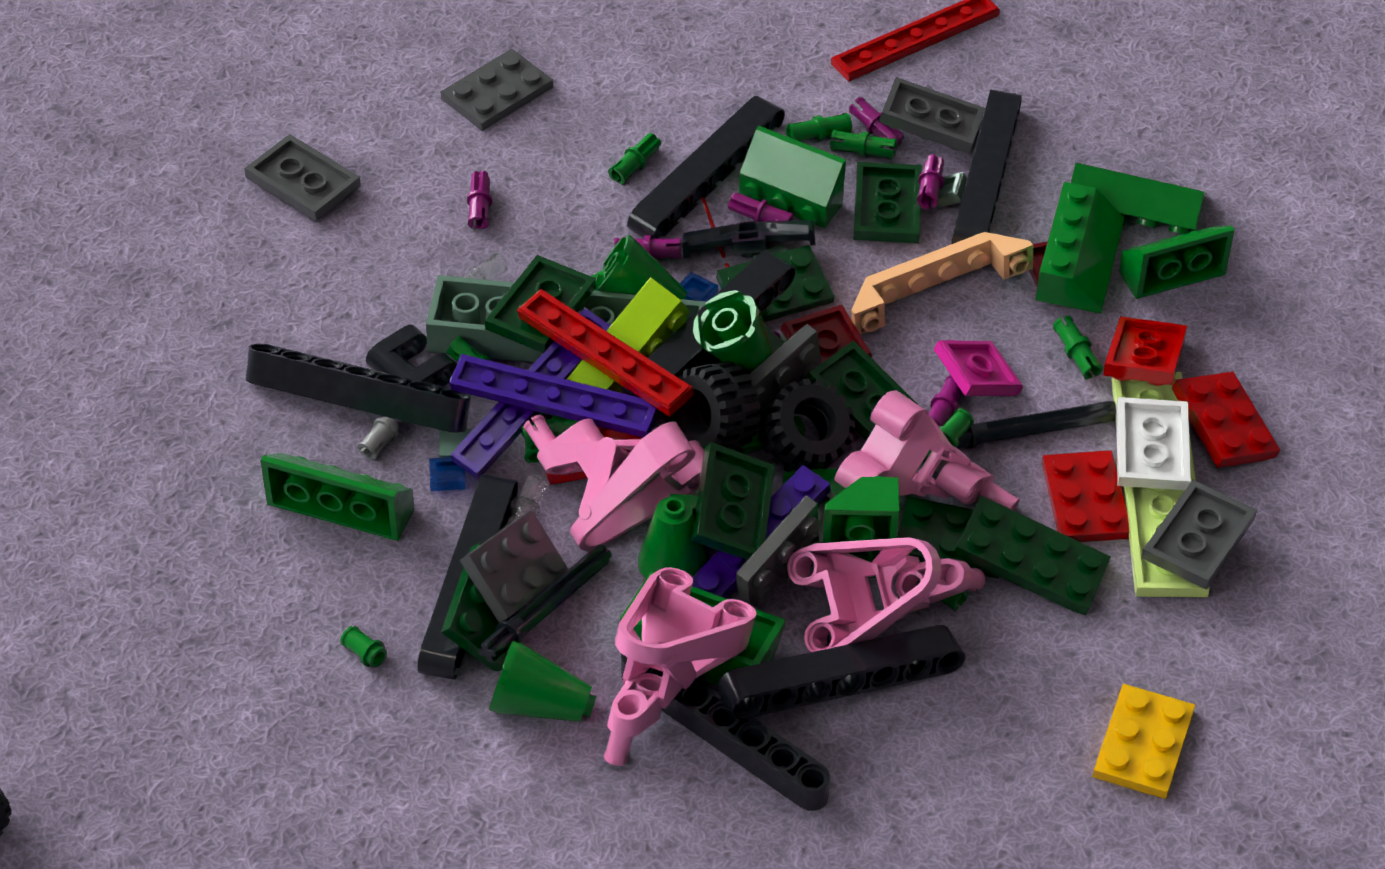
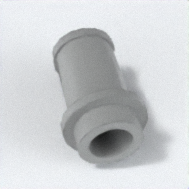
(382, 432)

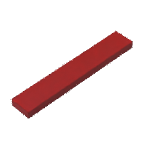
(913, 37)
(605, 352)

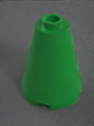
(631, 267)
(733, 330)
(669, 540)
(539, 688)

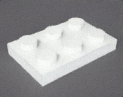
(1153, 443)

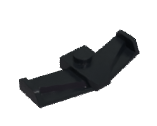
(748, 237)

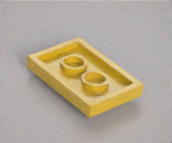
(1144, 741)

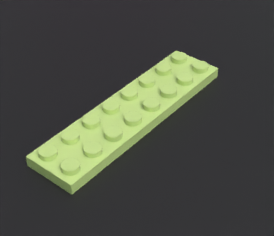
(1149, 508)

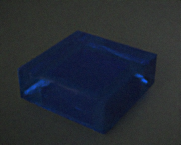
(699, 288)
(446, 475)

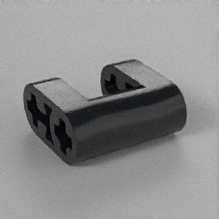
(394, 351)

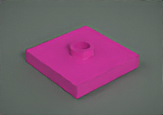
(978, 368)

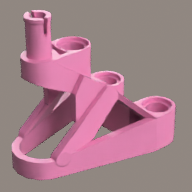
(900, 445)
(618, 474)
(849, 592)
(677, 638)

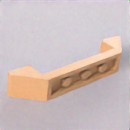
(1006, 254)

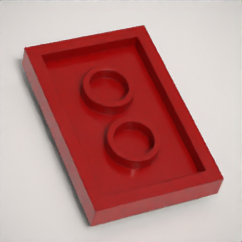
(1145, 351)
(1226, 419)
(1086, 496)

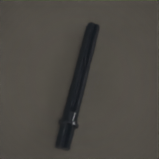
(1038, 423)
(544, 603)

